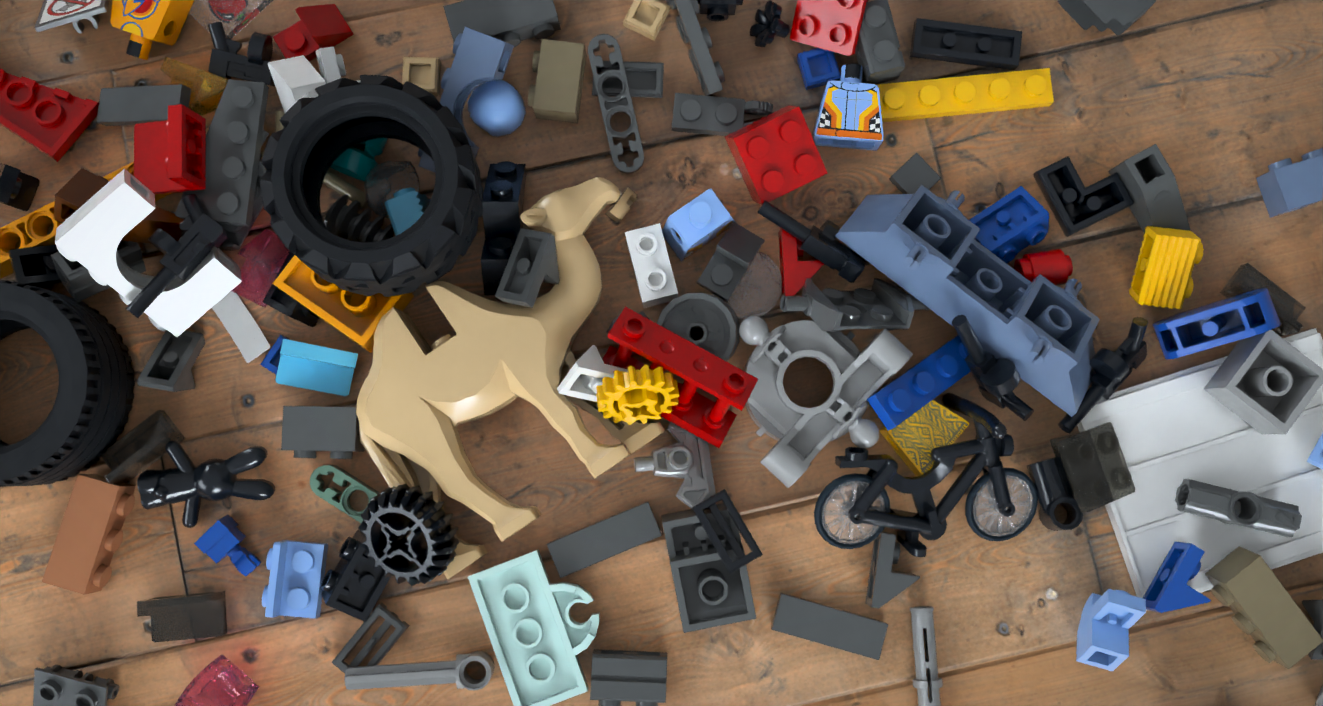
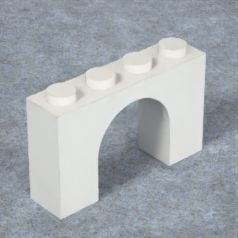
(93, 239)

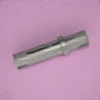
(923, 619)

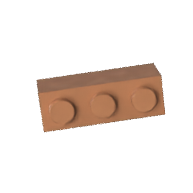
(89, 534)

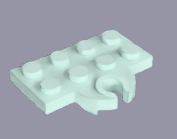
(534, 629)

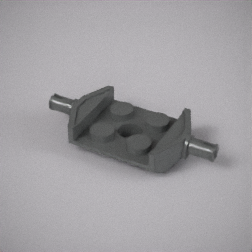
(859, 309)

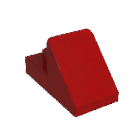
(318, 28)
(794, 271)

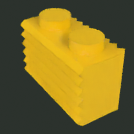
(1165, 267)

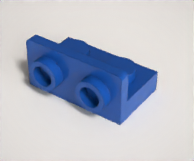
(1012, 224)

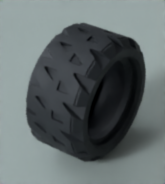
(327, 126)

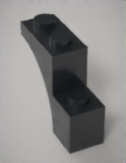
(501, 219)

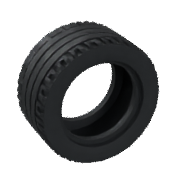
(92, 387)

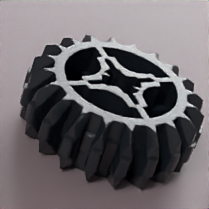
(427, 548)

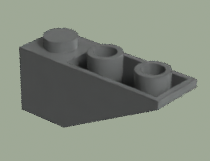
(1152, 190)

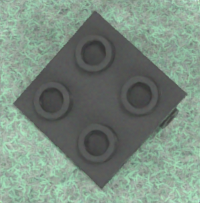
(70, 688)

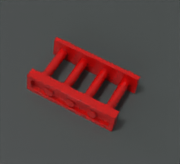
(692, 363)

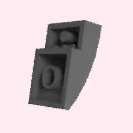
(702, 583)

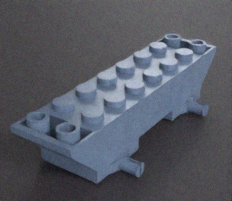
(934, 257)

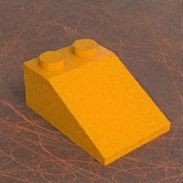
(346, 311)

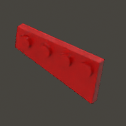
(43, 115)

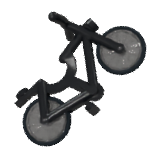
(997, 507)

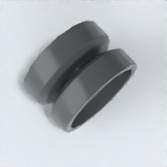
(711, 314)

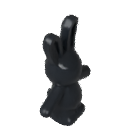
(209, 480)

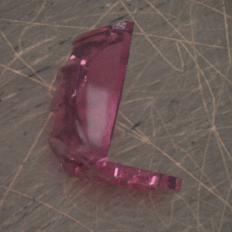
(219, 685)

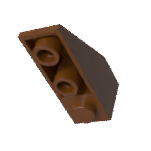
(86, 184)

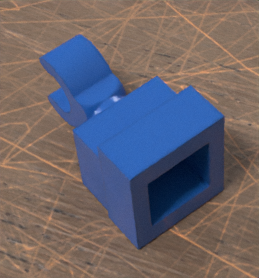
(224, 540)

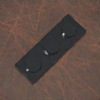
(966, 44)

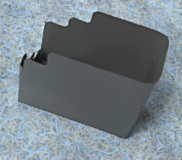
(1105, 14)

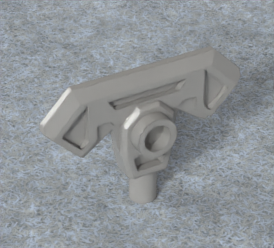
(684, 460)

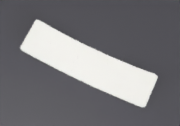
(241, 326)

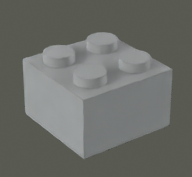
(1266, 382)

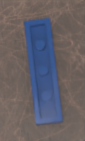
(920, 383)

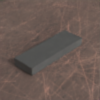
(139, 104)
(604, 539)
(829, 626)

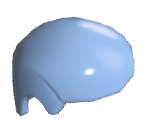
(496, 107)

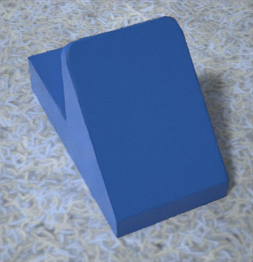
(1169, 587)

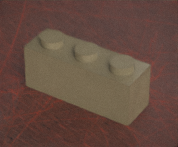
(1263, 608)

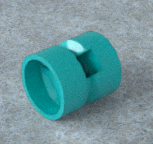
(357, 162)

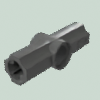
(1255, 512)

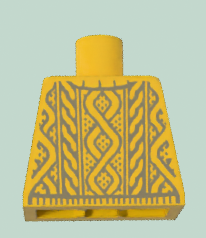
(922, 432)

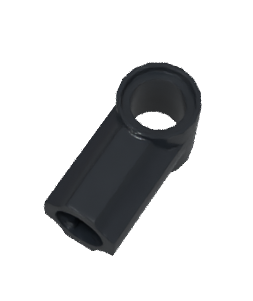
(1054, 489)

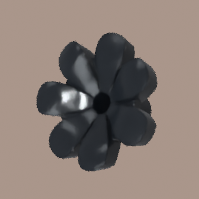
(768, 25)

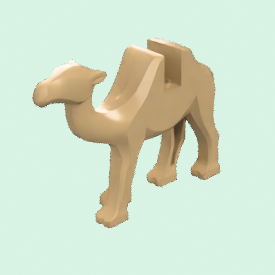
(499, 353)

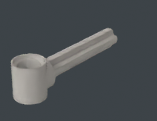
(421, 673)

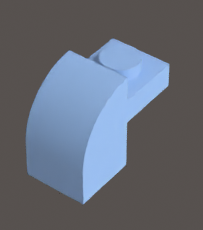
(1105, 628)

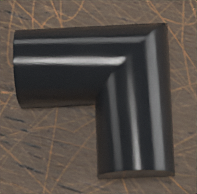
(1073, 203)

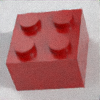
(776, 154)

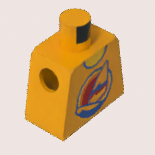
(149, 22)

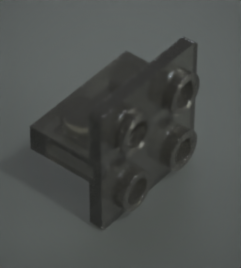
(1094, 466)

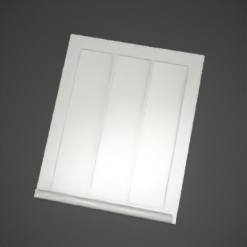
(1182, 432)

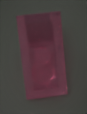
(264, 260)

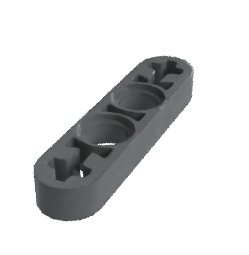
(616, 104)

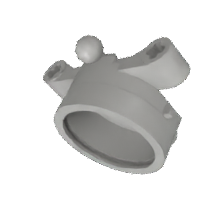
(805, 430)

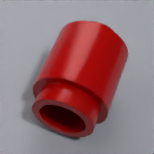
(1051, 264)

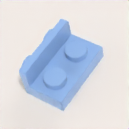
(295, 579)

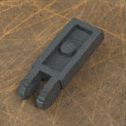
(714, 114)

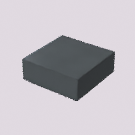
(913, 175)

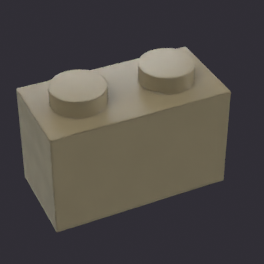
(558, 80)

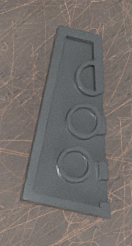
(708, 73)
(233, 154)

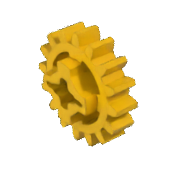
(637, 394)

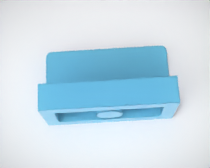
(316, 367)

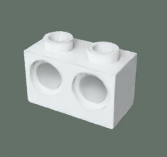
(651, 265)

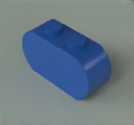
(1217, 324)

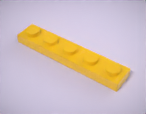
(966, 95)

